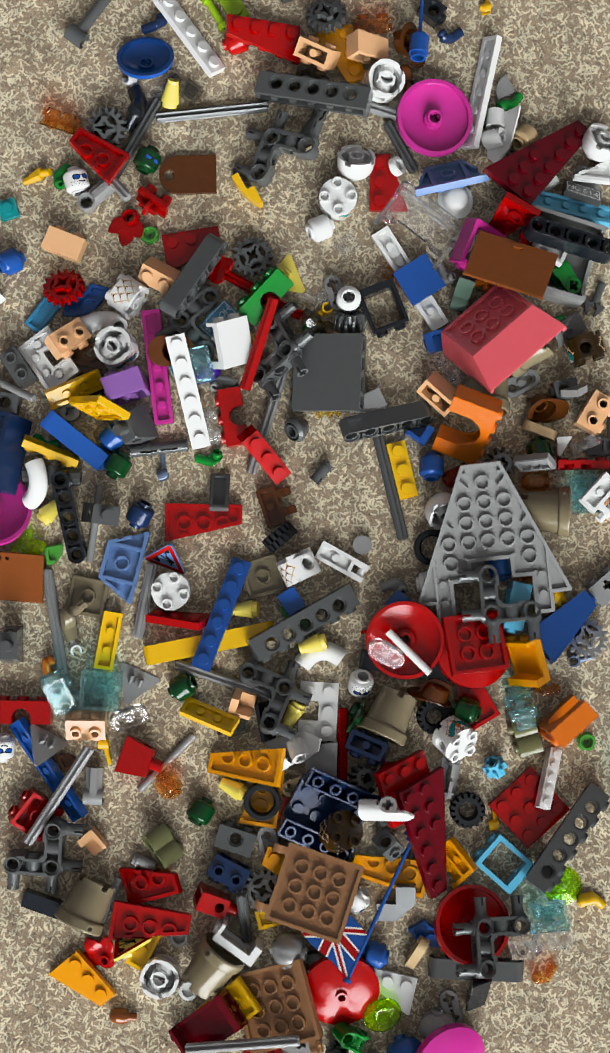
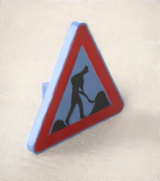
(166, 557)

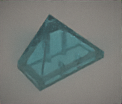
(202, 364)

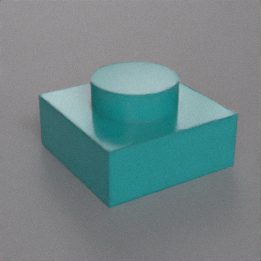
(8, 209)

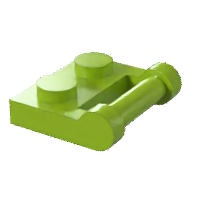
(233, 7)

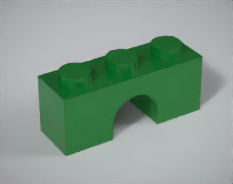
(273, 281)

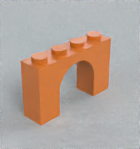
(483, 411)
(566, 721)

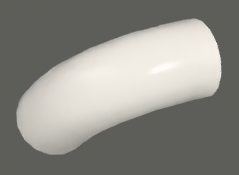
(102, 319)
(37, 483)
(333, 654)

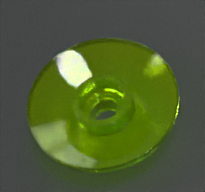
(573, 888)
(385, 1020)

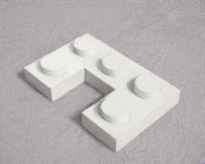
(35, 352)
(327, 696)

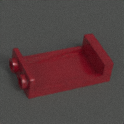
(211, 1022)

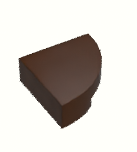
(65, 761)

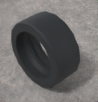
(417, 545)
(258, 815)

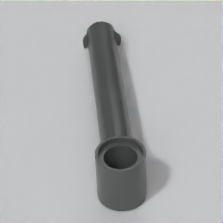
(78, 33)

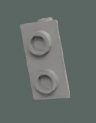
(451, 773)

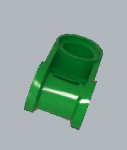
(564, 276)
(350, 1037)

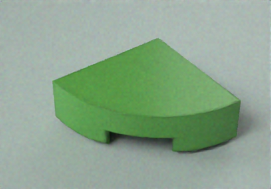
(53, 553)

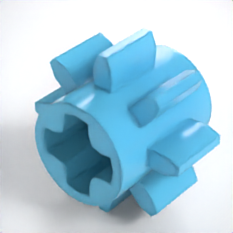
(494, 767)

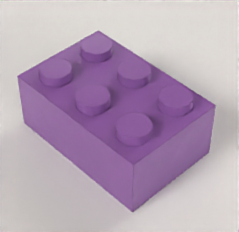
(125, 385)

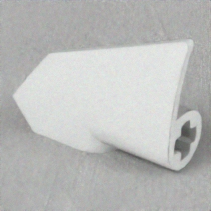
(499, 132)
(297, 751)
(382, 811)

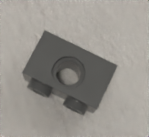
(18, 367)
(244, 846)

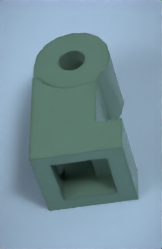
(462, 293)

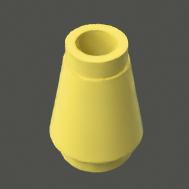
(170, 96)
(47, 513)
(247, 609)
(313, 644)
(293, 712)
(233, 788)

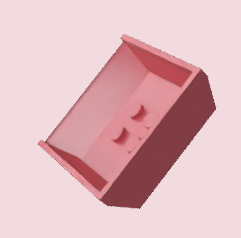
(497, 336)

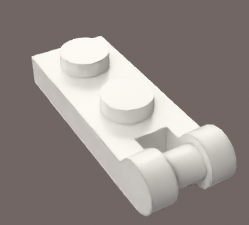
(341, 561)

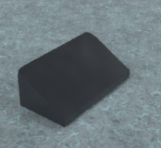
(259, 708)
(41, 902)
(477, 993)

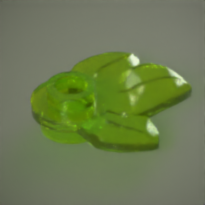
(28, 544)

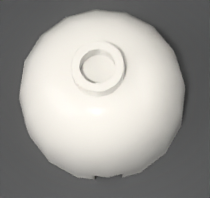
(597, 143)
(355, 162)
(436, 508)

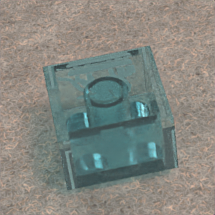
(100, 690)

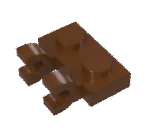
(271, 505)

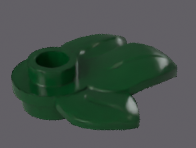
(356, 713)

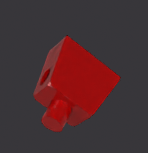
(138, 758)
(213, 901)

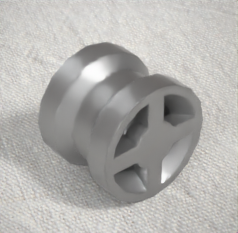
(73, 414)

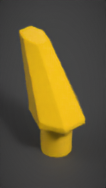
(37, 175)

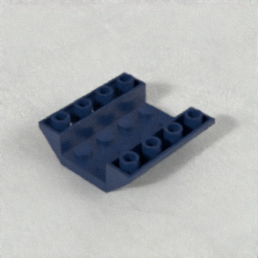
(11, 452)
(314, 799)

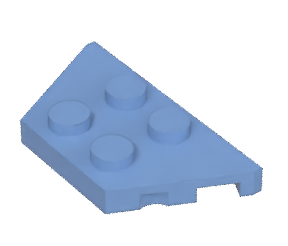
(448, 176)
(123, 564)

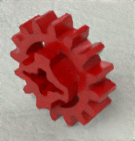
(64, 287)

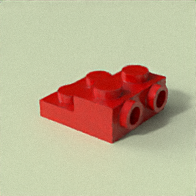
(28, 809)

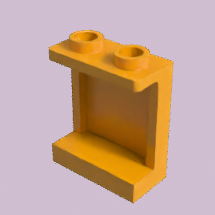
(527, 661)

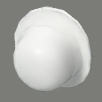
(456, 201)

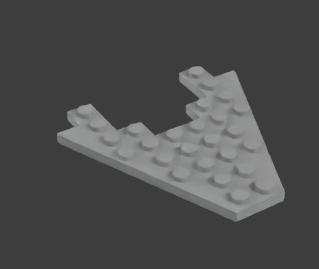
(486, 524)

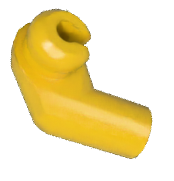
(590, 898)

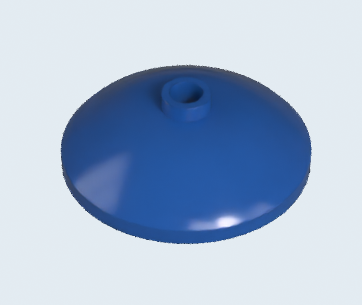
(145, 57)

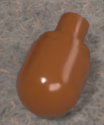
(408, 75)
(122, 1015)

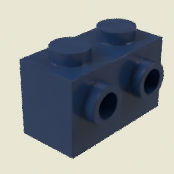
(362, 745)
(230, 869)

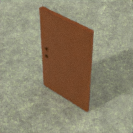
(509, 267)
(21, 577)

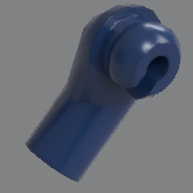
(154, 25)
(450, 38)

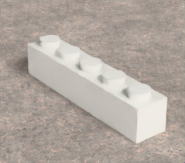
(548, 778)

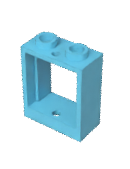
(514, 593)
(520, 872)

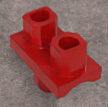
(151, 203)

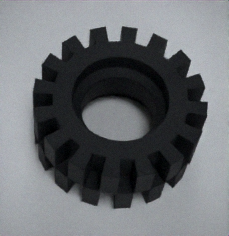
(279, 536)
(422, 713)
(478, 814)

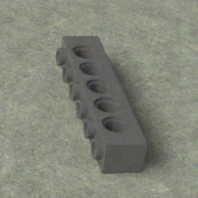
(321, 101)
(348, 605)
(600, 802)

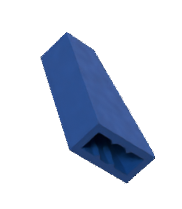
(74, 440)
(563, 624)

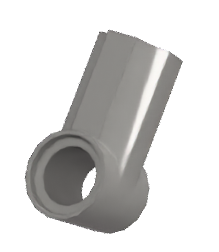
(96, 194)
(94, 786)

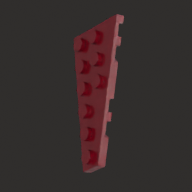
(535, 166)
(427, 828)

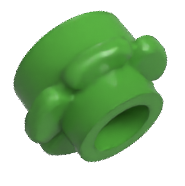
(150, 240)
(586, 736)

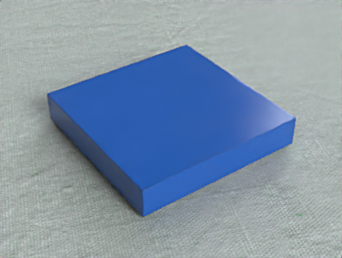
(419, 279)

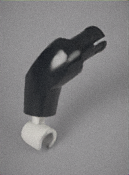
(138, 103)

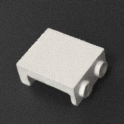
(231, 340)
(234, 944)

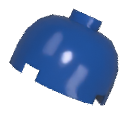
(403, 1044)

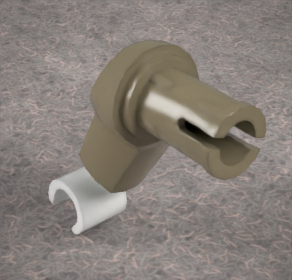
(68, 623)

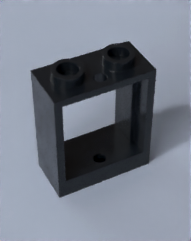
(378, 289)

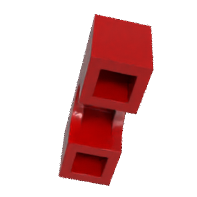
(228, 400)
(263, 454)
(39, 709)

